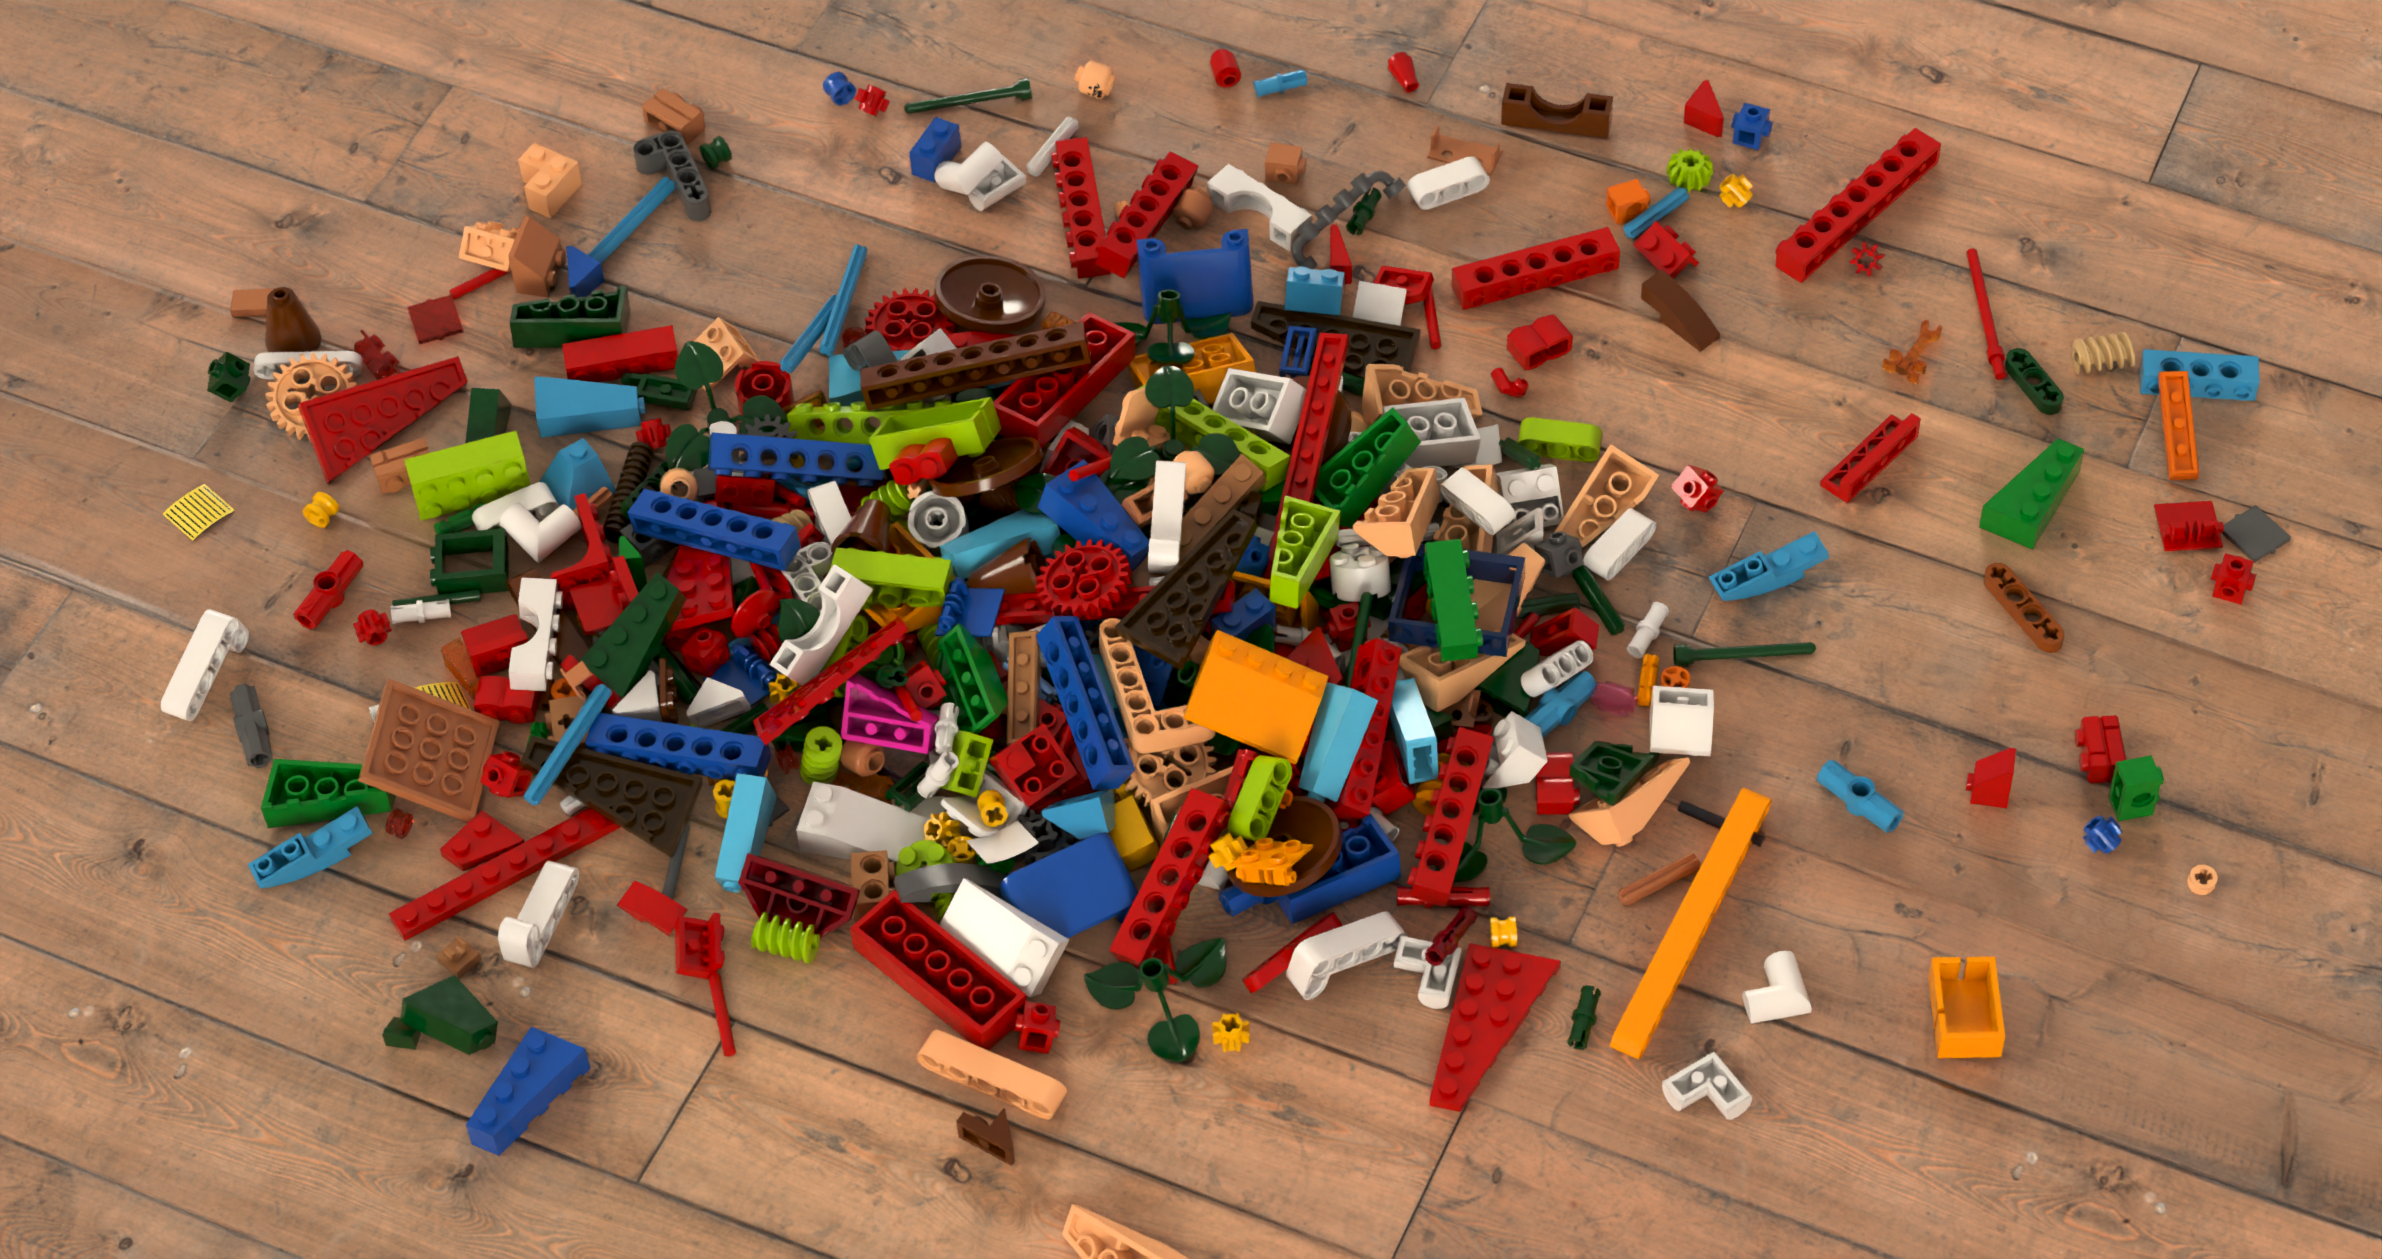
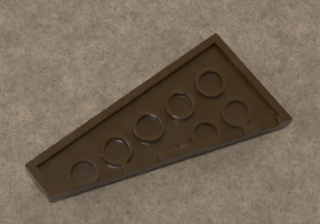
(1368, 340)
(632, 794)

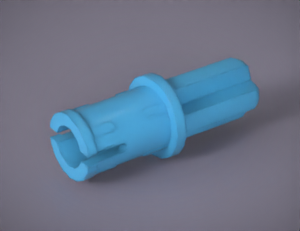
(1280, 83)

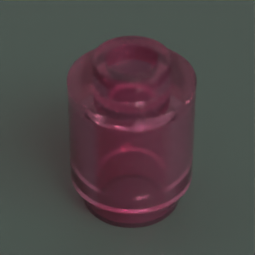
(1614, 698)

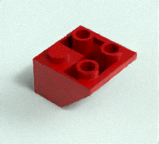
(1033, 766)

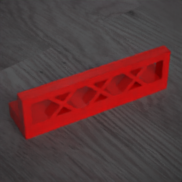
(1871, 462)

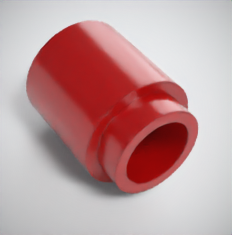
(1225, 68)

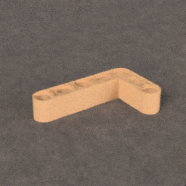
(1146, 720)

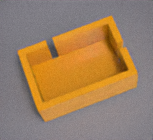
(1967, 1009)

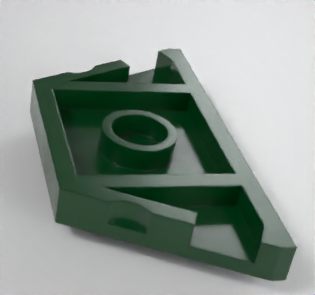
(1611, 769)

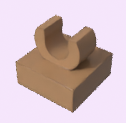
(458, 957)

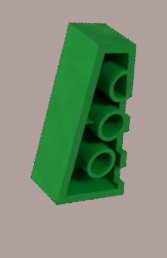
(1365, 466)
(2033, 496)
(1451, 600)
(318, 792)

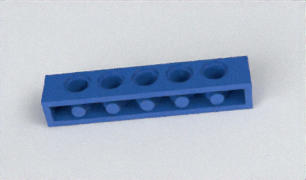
(723, 444)
(714, 529)
(1085, 702)
(631, 737)

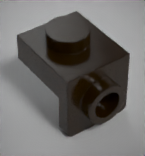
(1253, 509)

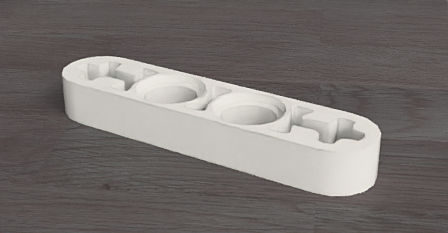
(270, 362)

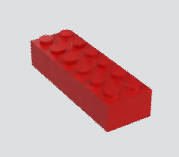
(1049, 401)
(938, 971)

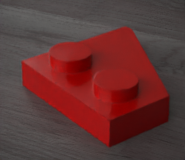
(1416, 282)
(1316, 655)
(479, 842)

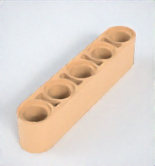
(991, 1074)

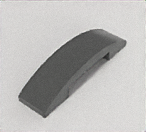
(945, 878)

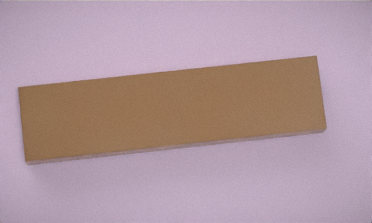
(1023, 684)

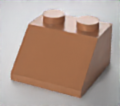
(535, 259)

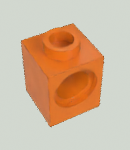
(1627, 201)

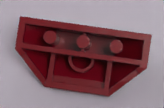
(797, 894)

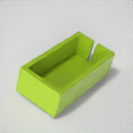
(968, 424)
(467, 475)

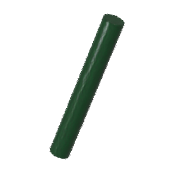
(454, 598)

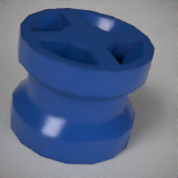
(839, 88)

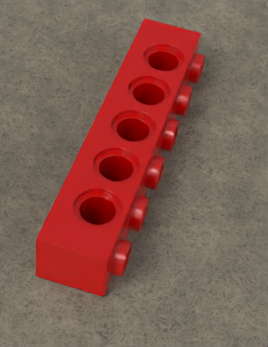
(1081, 203)
(1146, 213)
(1535, 268)
(1375, 676)
(1436, 885)
(1155, 890)

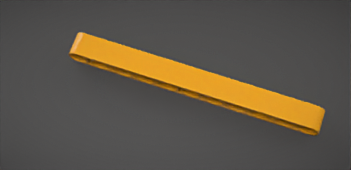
(1690, 924)

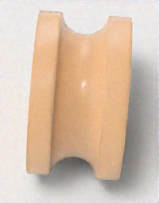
(2195, 885)

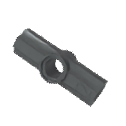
(251, 725)

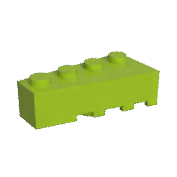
(1302, 547)
(898, 577)

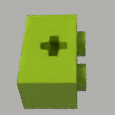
(972, 756)

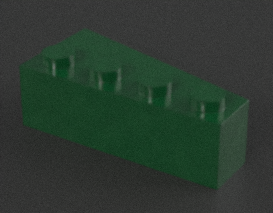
(569, 319)

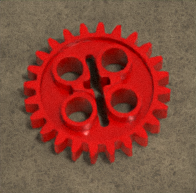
(907, 319)
(1083, 579)

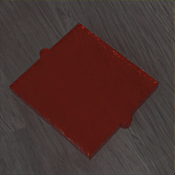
(435, 319)

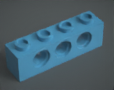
(2209, 374)

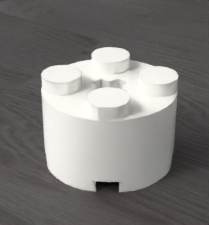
(930, 508)
(1359, 571)

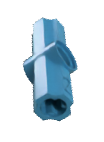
(1562, 704)
(1851, 788)

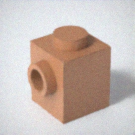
(1284, 163)

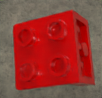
(605, 599)
(492, 642)

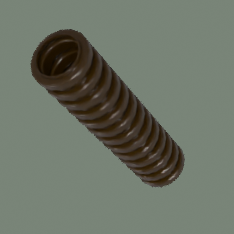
(632, 475)

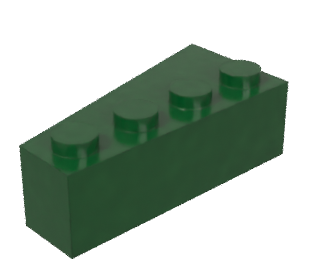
(635, 637)

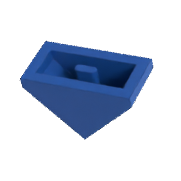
(583, 272)

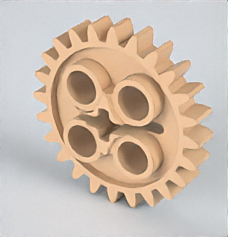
(320, 375)
(1156, 783)

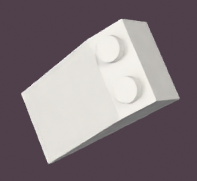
(848, 822)
(1004, 937)

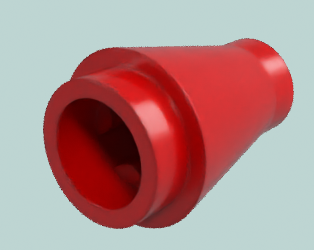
(1403, 70)

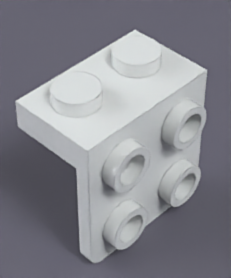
(967, 811)

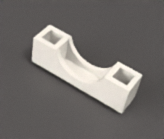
(1235, 191)
(841, 602)
(531, 662)

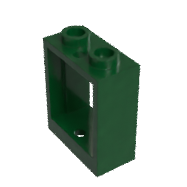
(471, 542)

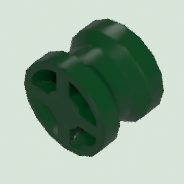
(715, 152)

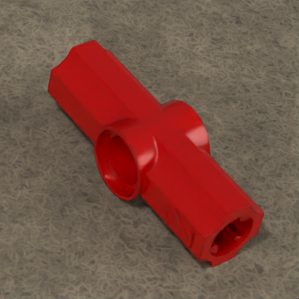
(328, 589)

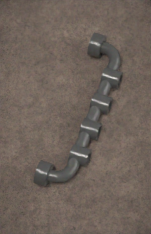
(1343, 200)

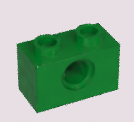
(2135, 788)

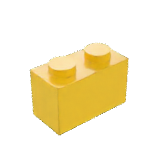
(1133, 834)

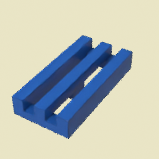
(1295, 370)

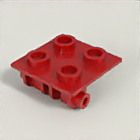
(2189, 526)

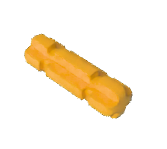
(1647, 679)

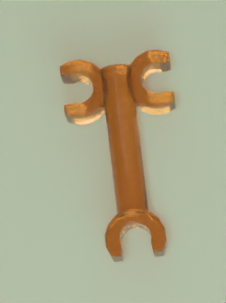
(1909, 364)

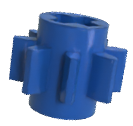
(2102, 834)

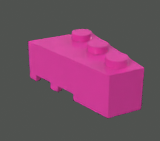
(880, 719)

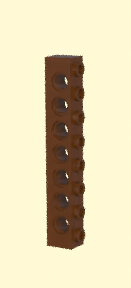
(975, 366)

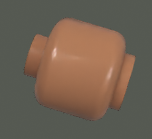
(1193, 208)
(862, 758)

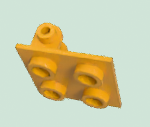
(1270, 861)

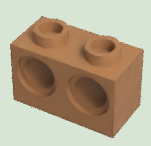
(871, 883)

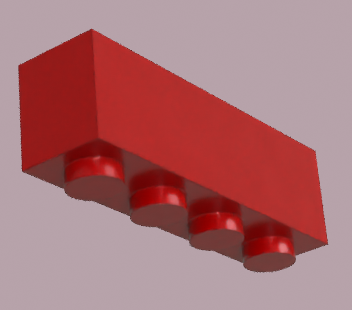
(614, 355)

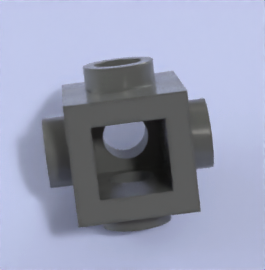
(1561, 554)

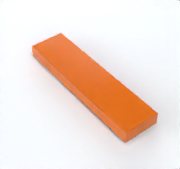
(2178, 425)

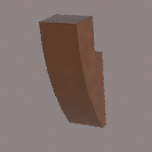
(1679, 310)

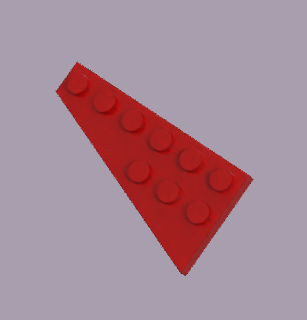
(364, 417)
(705, 582)
(822, 686)
(1487, 1011)

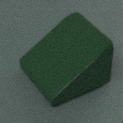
(400, 1035)

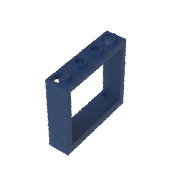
(1482, 567)

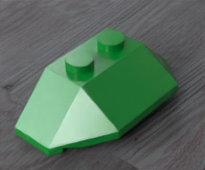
(970, 680)

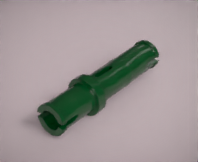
(885, 676)

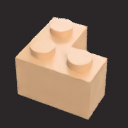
(548, 179)

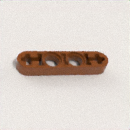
(2027, 605)

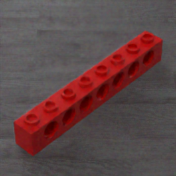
(1857, 205)

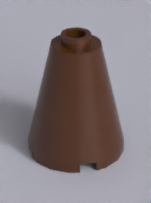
(289, 324)
(867, 529)
(1011, 570)

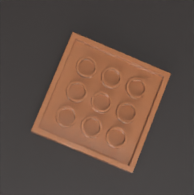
(428, 750)

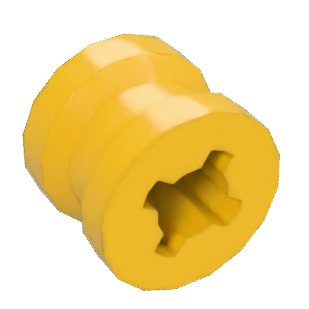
(320, 509)
(959, 847)
(1503, 932)

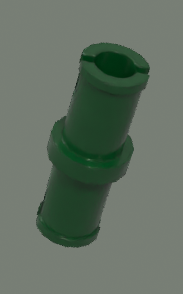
(1363, 211)
(1584, 1017)

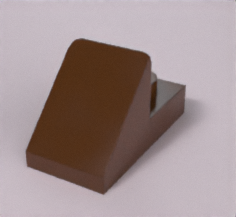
(992, 1139)

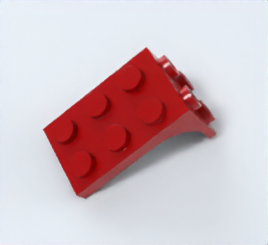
(595, 562)

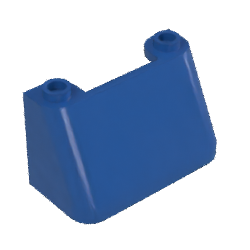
(1208, 279)
(1073, 887)

